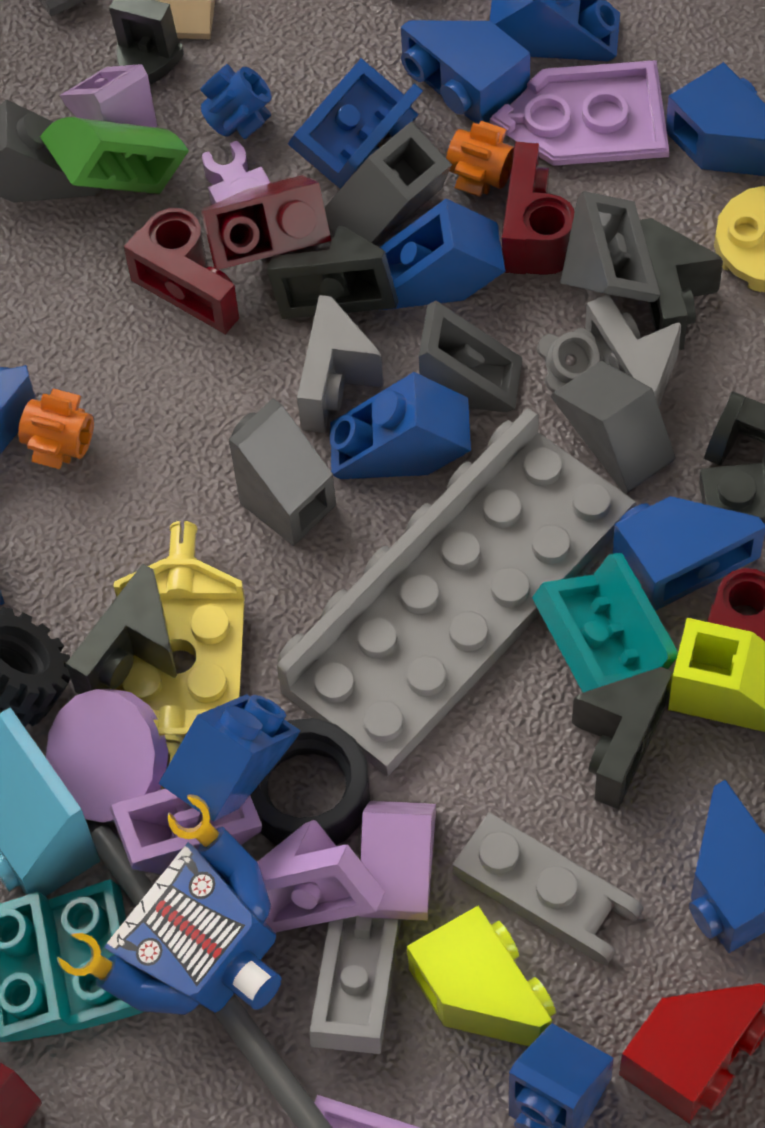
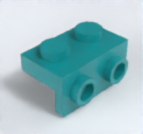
(605, 625)

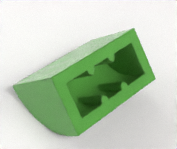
(114, 154)

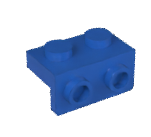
(353, 122)

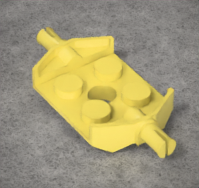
(201, 617)

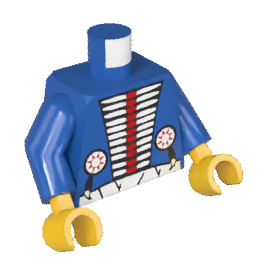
(193, 932)

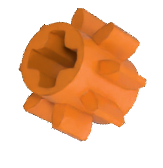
(480, 158)
(56, 428)

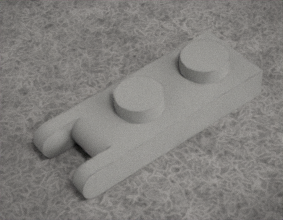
(543, 886)
(354, 984)

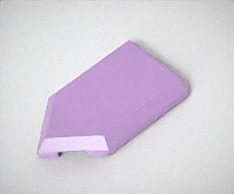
(590, 114)

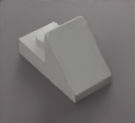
(620, 345)
(334, 356)

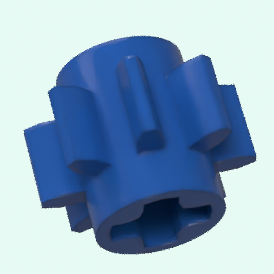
(236, 101)

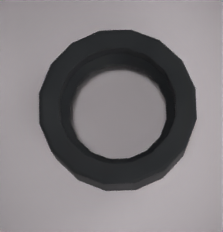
(334, 743)

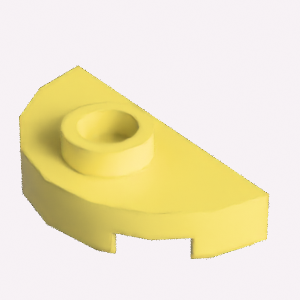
(742, 237)

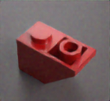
(691, 1042)

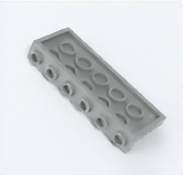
(450, 592)

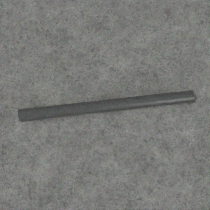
(233, 1015)

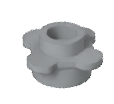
(554, 349)

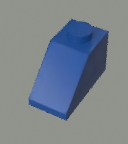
(444, 256)
(685, 545)
(730, 873)

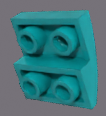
(34, 989)

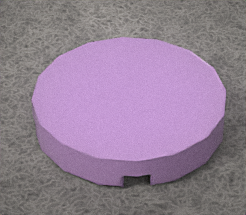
(106, 750)

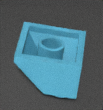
(40, 821)

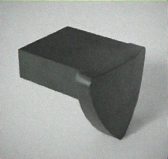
(146, 36)
(739, 416)

